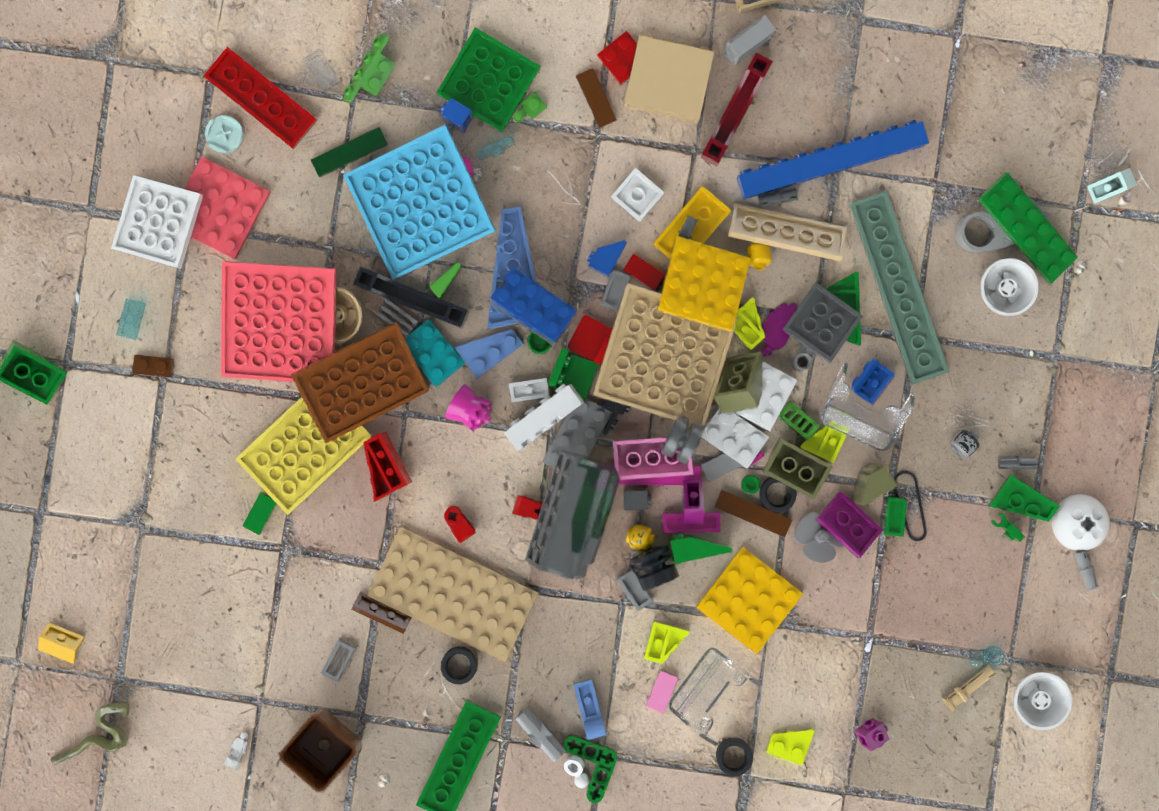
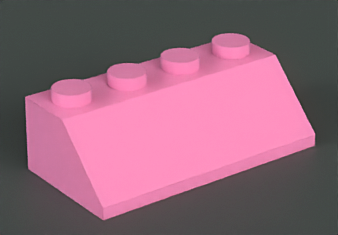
(644, 460)

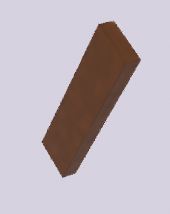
(753, 513)

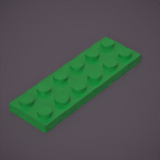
(1027, 228)
(458, 758)

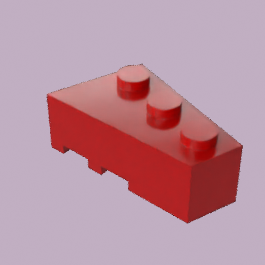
(385, 466)

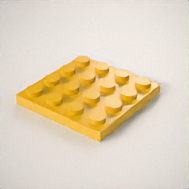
(704, 284)
(749, 600)

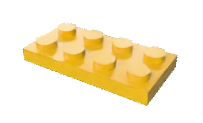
(703, 207)

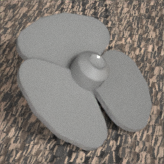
(818, 549)

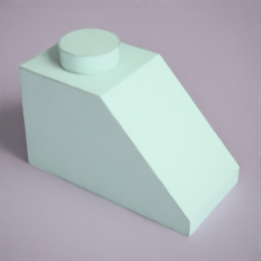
(1112, 185)

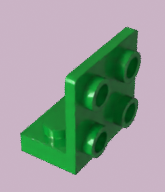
(574, 371)

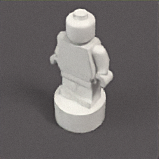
(239, 748)

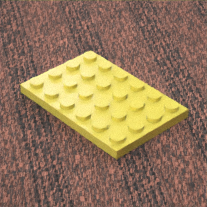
(294, 459)

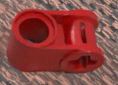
(526, 507)
(461, 526)

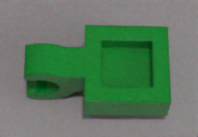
(1011, 531)

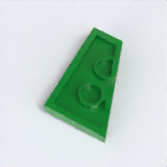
(1022, 499)

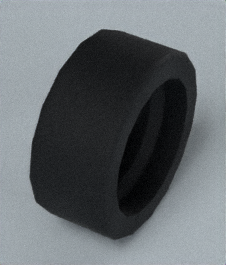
(776, 508)
(473, 665)
(748, 753)

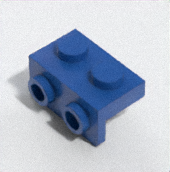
(872, 381)

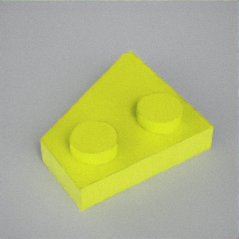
(748, 325)
(825, 443)
(663, 641)
(790, 745)

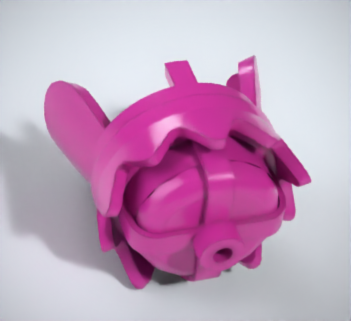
(469, 408)

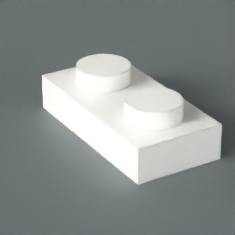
(528, 390)

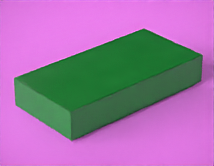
(259, 513)
(895, 516)

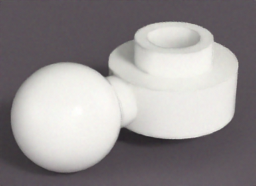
(574, 766)

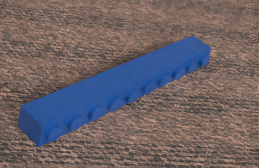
(832, 160)

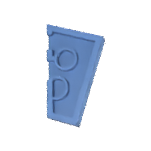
(488, 351)

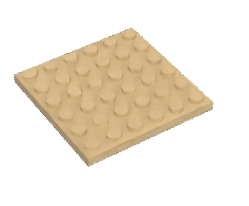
(661, 360)

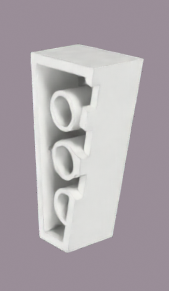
(544, 417)

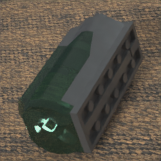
(573, 515)

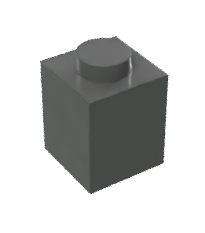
(636, 500)

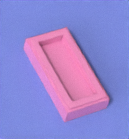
(662, 691)

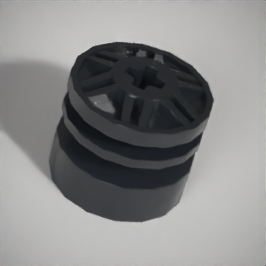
(654, 567)

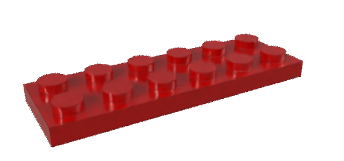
(260, 98)

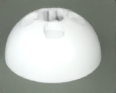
(1019, 284)
(1070, 522)
(1052, 702)

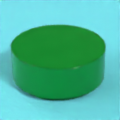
(750, 484)

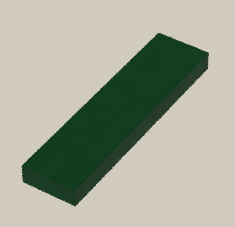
(349, 152)

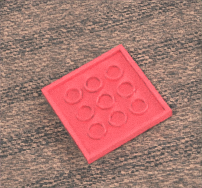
(227, 207)

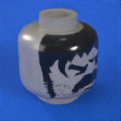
(965, 443)

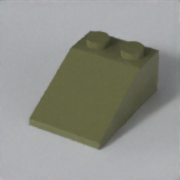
(740, 383)

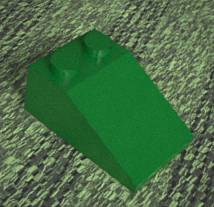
(30, 372)
(690, 548)

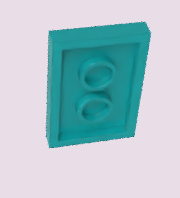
(433, 353)

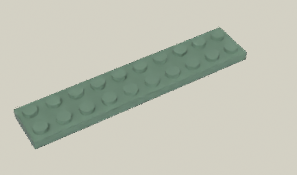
(898, 287)

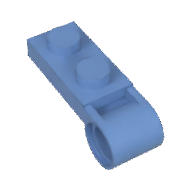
(589, 709)

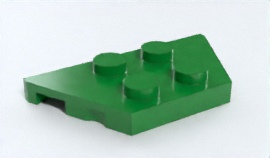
(848, 292)

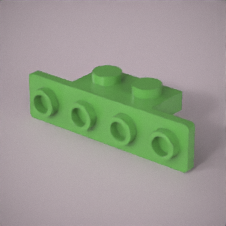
(372, 72)

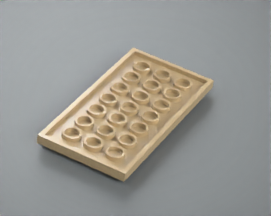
(453, 594)

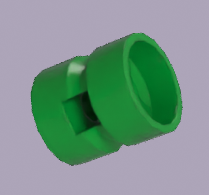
(537, 344)

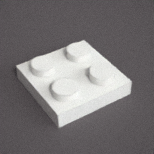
(637, 195)

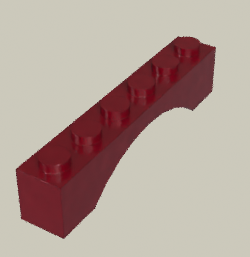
(736, 109)

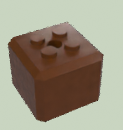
(309, 761)

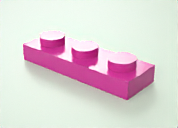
(675, 524)

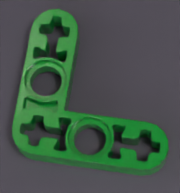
(608, 767)

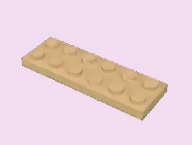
(787, 232)

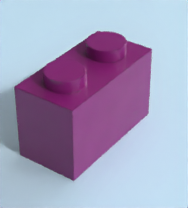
(693, 502)

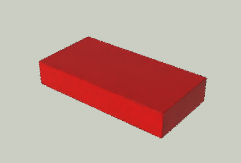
(643, 272)

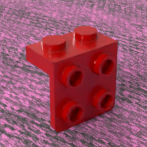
(590, 339)

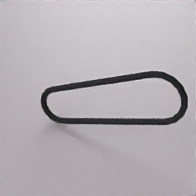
(920, 506)

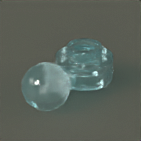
(976, 660)

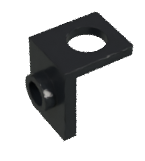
(612, 422)

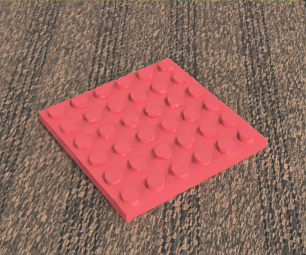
(275, 319)

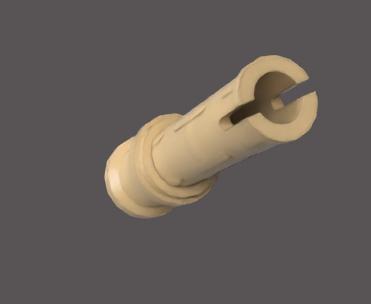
(961, 693)

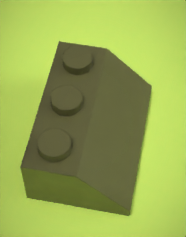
(797, 468)
(872, 483)

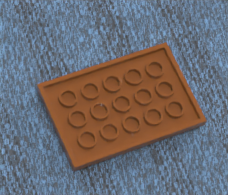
(360, 382)

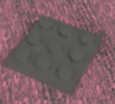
(822, 322)

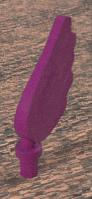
(774, 335)

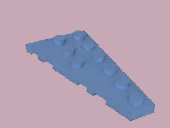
(511, 252)

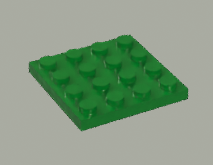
(489, 79)

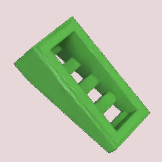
(442, 284)
(810, 432)

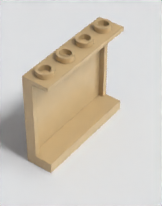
(669, 78)

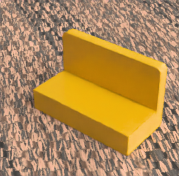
(60, 642)

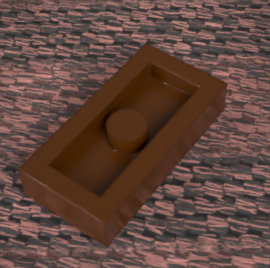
(153, 366)

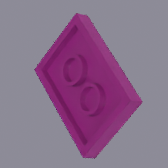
(849, 524)

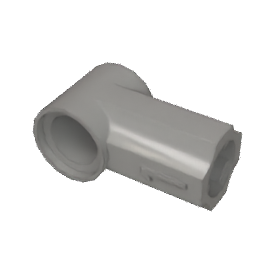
(805, 353)

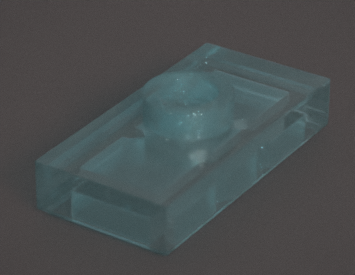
(495, 149)
(131, 319)

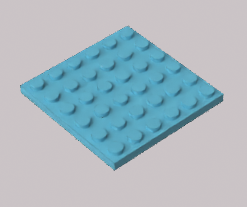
(419, 202)

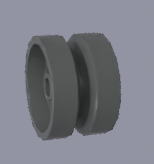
(684, 440)

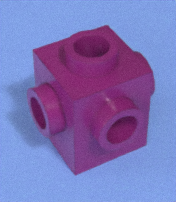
(872, 734)

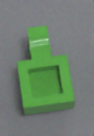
(531, 107)

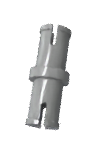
(1086, 570)

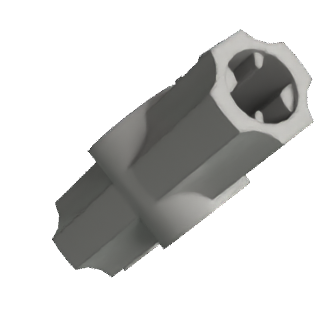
(540, 734)

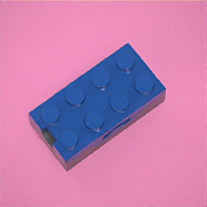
(533, 306)

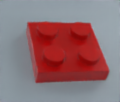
(619, 57)

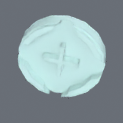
(224, 134)

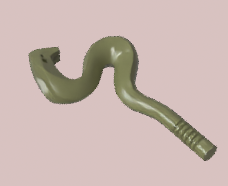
(119, 736)

